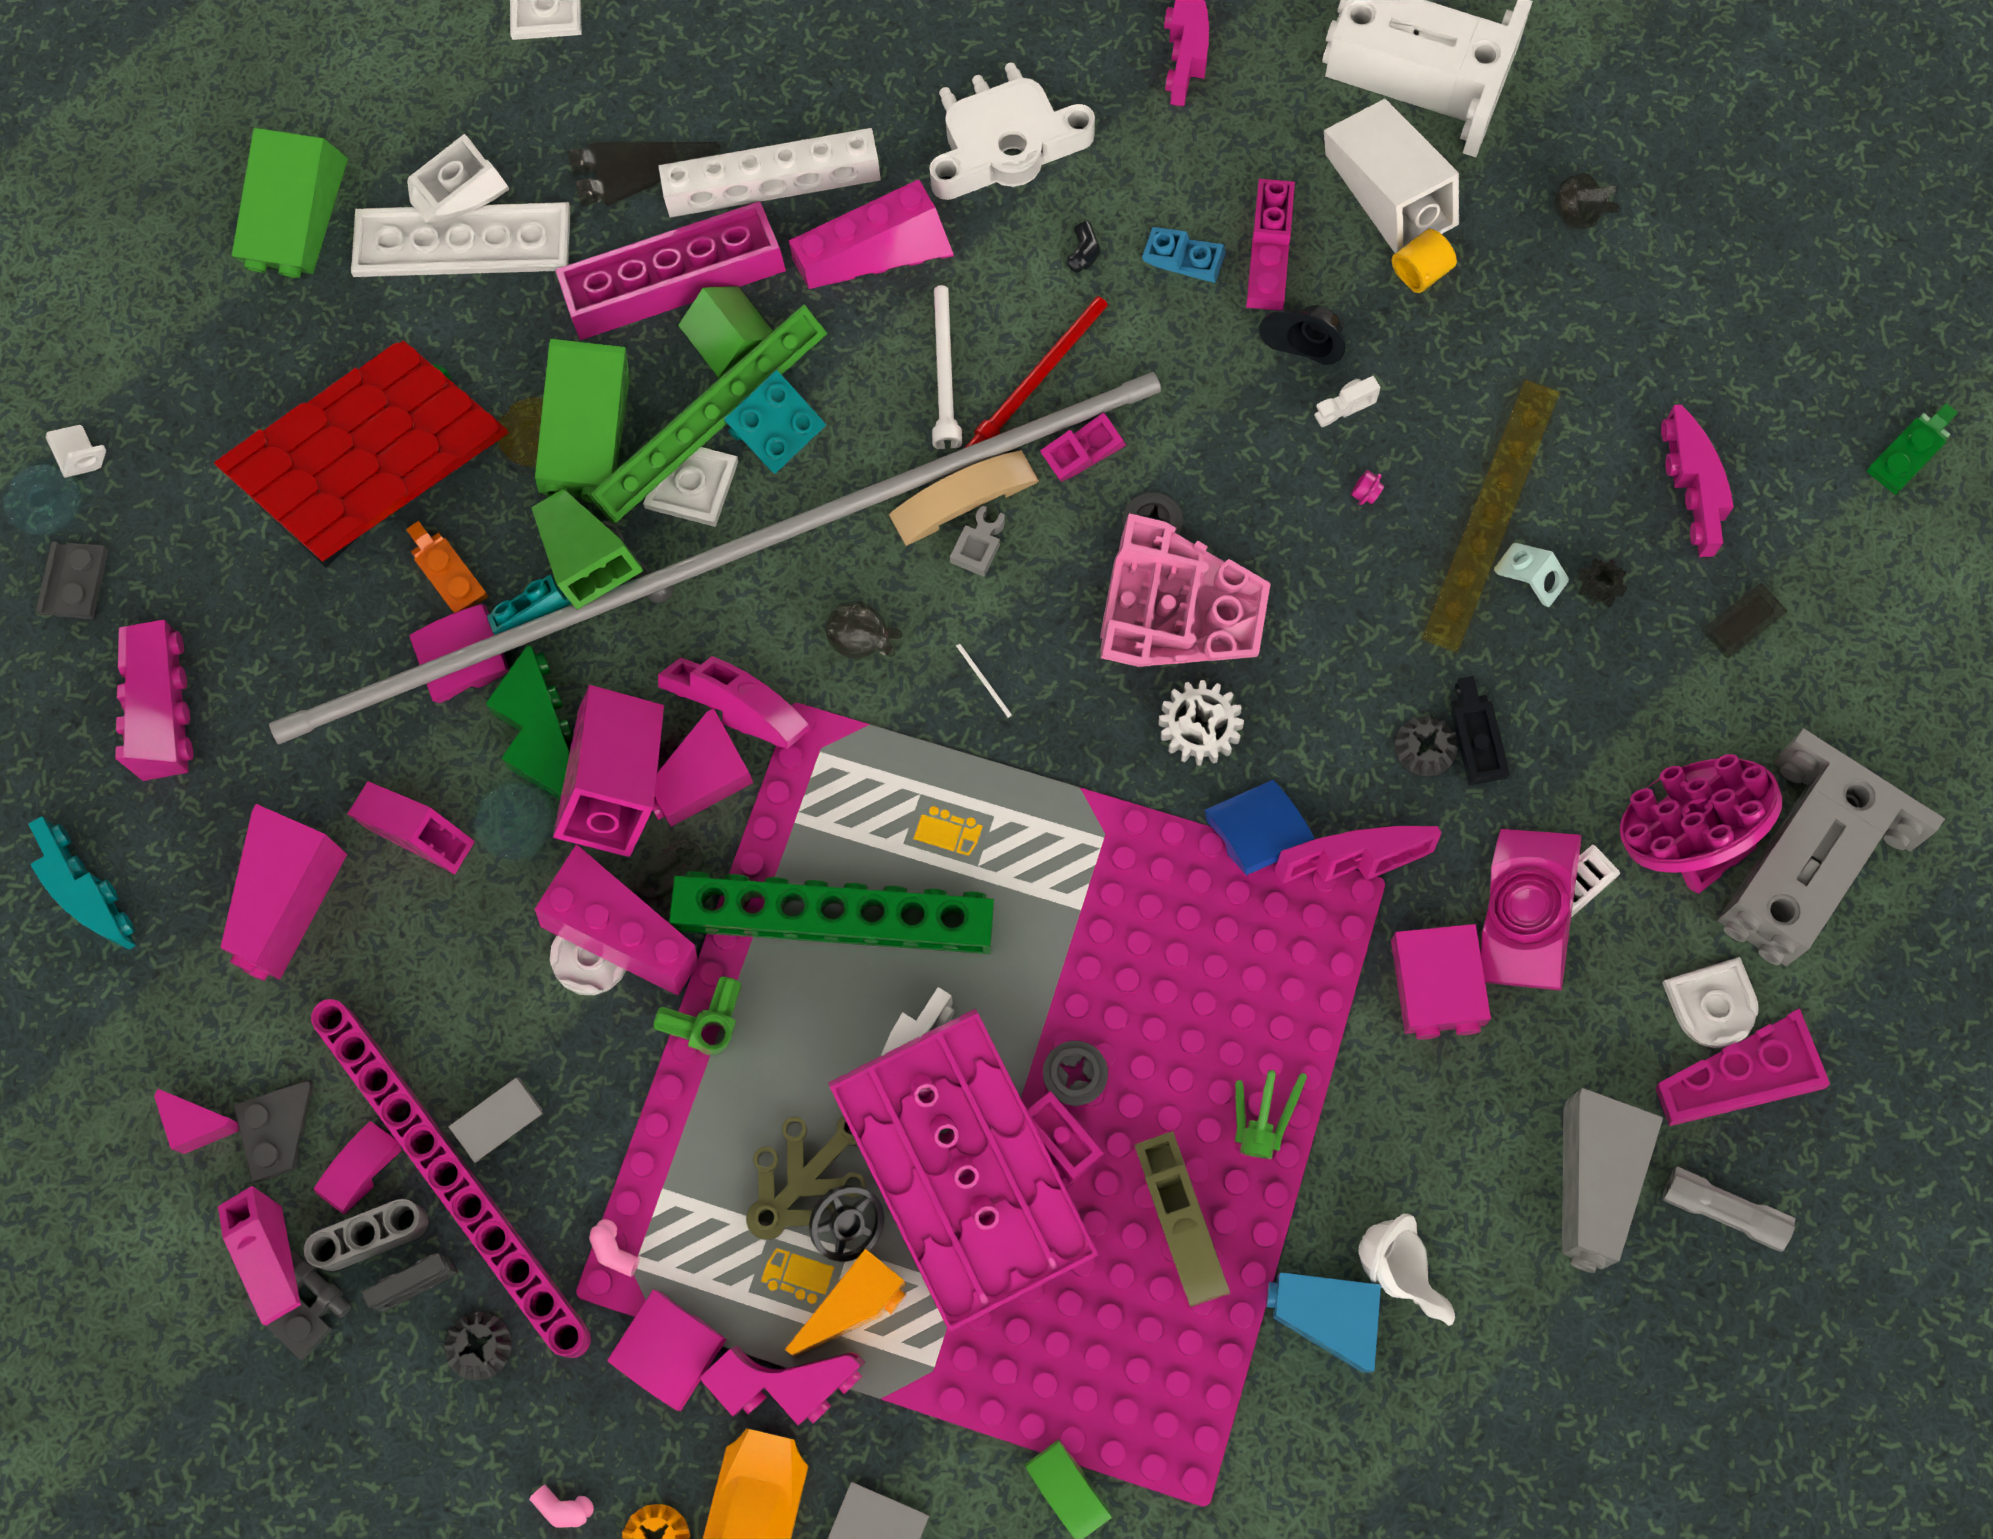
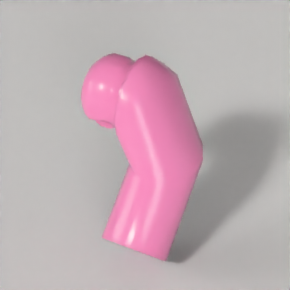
(562, 1513)

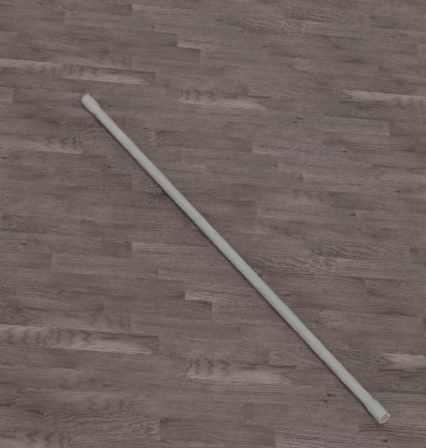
(306, 720)

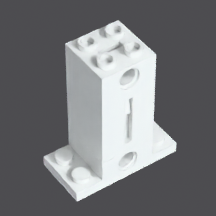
(1427, 56)

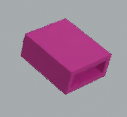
(1440, 981)

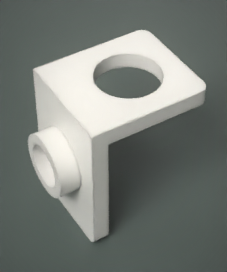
(75, 451)

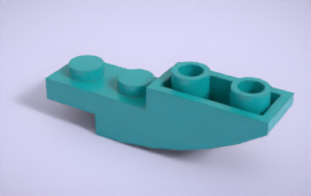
(537, 600)
(75, 889)

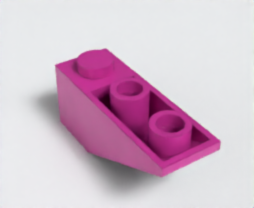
(261, 1252)

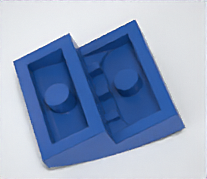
(1258, 826)

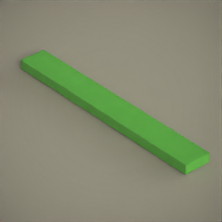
(705, 415)

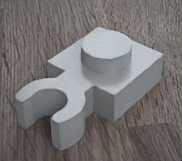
(978, 546)

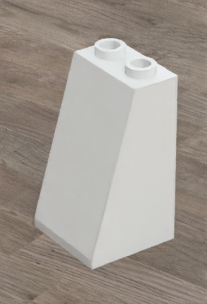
(1394, 173)

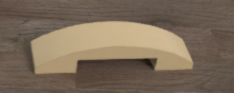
(962, 493)

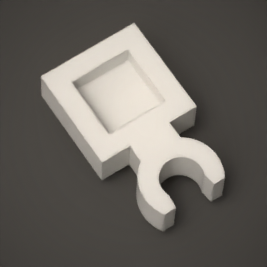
(1352, 398)

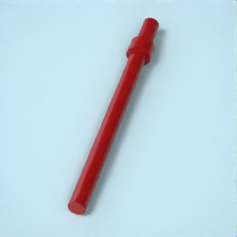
(991, 427)

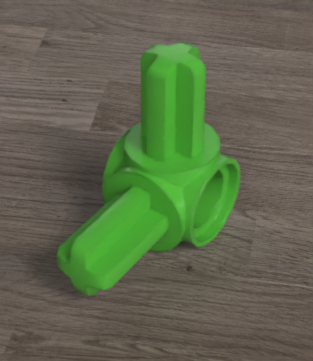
(718, 1015)

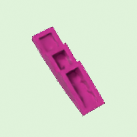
(1370, 850)

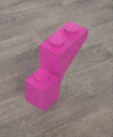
(798, 1389)

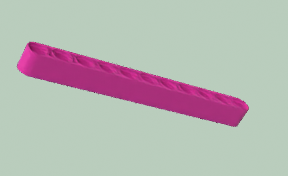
(465, 1187)

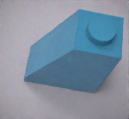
(1331, 1314)

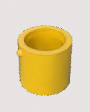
(1424, 260)

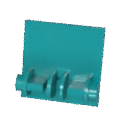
(774, 422)

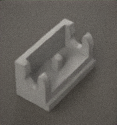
(496, 1119)

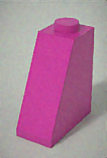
(699, 772)
(411, 826)

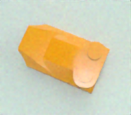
(757, 1489)

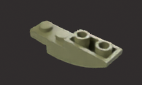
(1182, 1219)

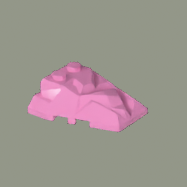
(1178, 601)

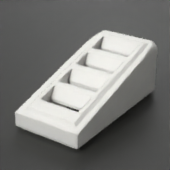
(1602, 866)

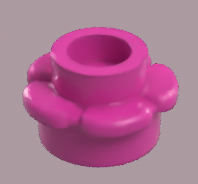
(1367, 488)

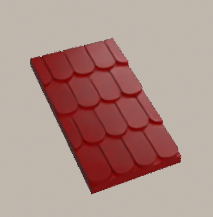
(360, 450)

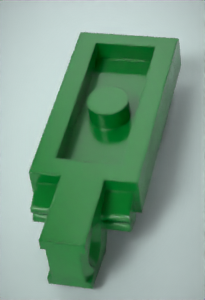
(1912, 450)

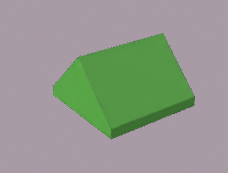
(723, 327)

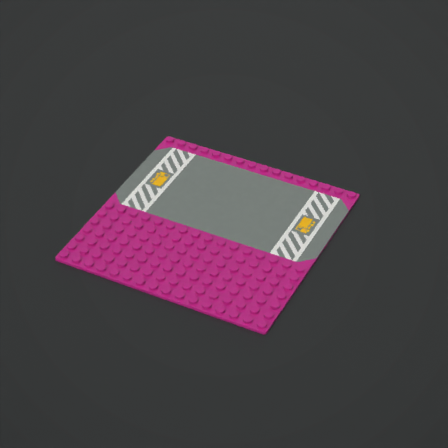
(1102, 935)

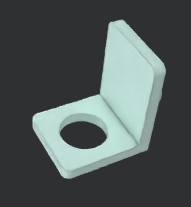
(1532, 566)

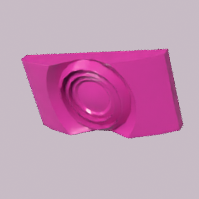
(1530, 908)

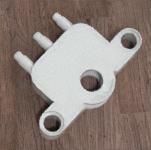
(1004, 119)

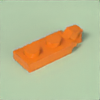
(445, 570)

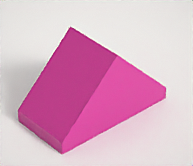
(189, 1124)

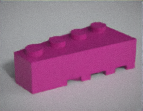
(612, 922)

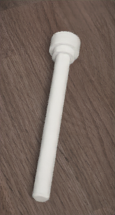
(946, 426)

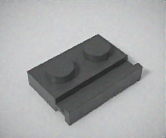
(72, 580)
(410, 1282)

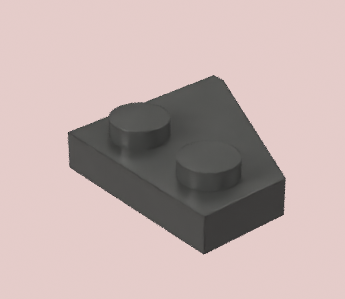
(273, 1129)

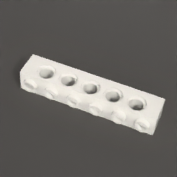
(769, 172)

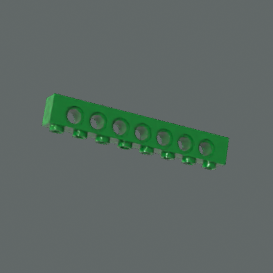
(850, 928)

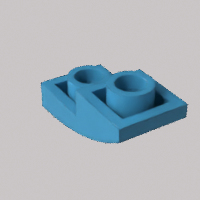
(1175, 252)

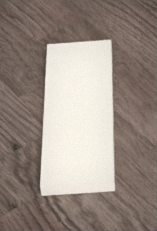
(481, 241)

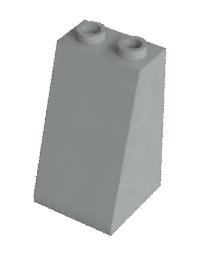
(1603, 1175)

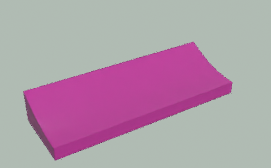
(669, 270)

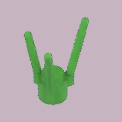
(1259, 1138)

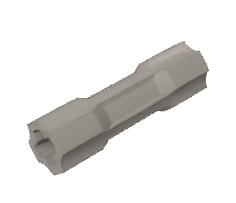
(1755, 1220)

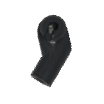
(1087, 250)

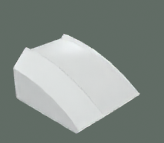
(454, 183)

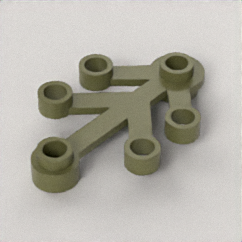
(800, 1180)

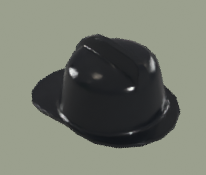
(1306, 333)

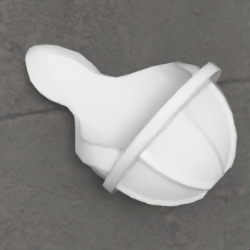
(1399, 1263)

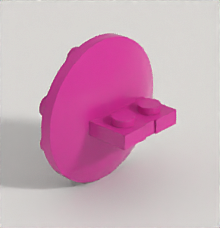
(1706, 821)

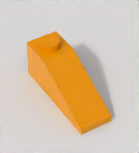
(857, 1299)

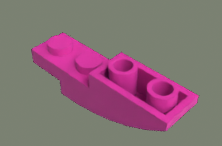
(1190, 36)
(1270, 245)
(1698, 468)
(742, 698)

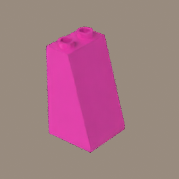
(610, 771)
(277, 891)

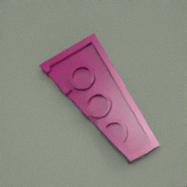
(1758, 1070)

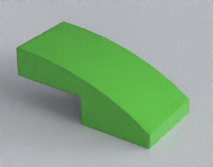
(1068, 1490)

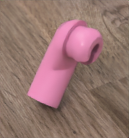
(606, 1249)

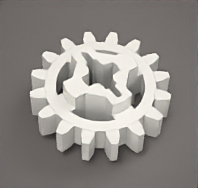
(1185, 728)

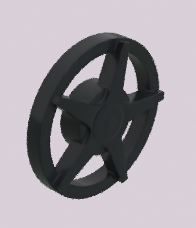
(846, 1222)

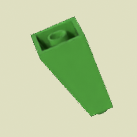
(286, 201)
(581, 417)

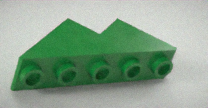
(531, 706)

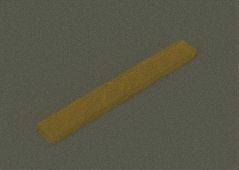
(1490, 516)

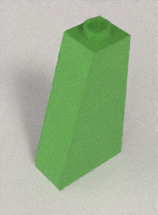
(582, 550)

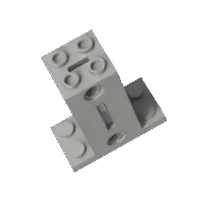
(1820, 848)

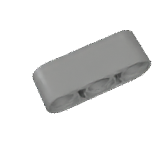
(347, 1235)

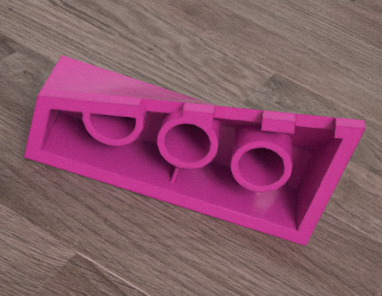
(872, 238)
(152, 701)

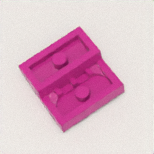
(451, 635)
(1063, 1138)
(666, 1350)

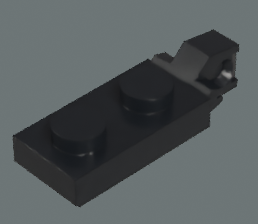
(1478, 734)

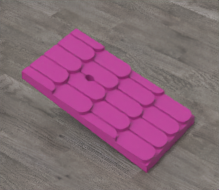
(971, 1202)

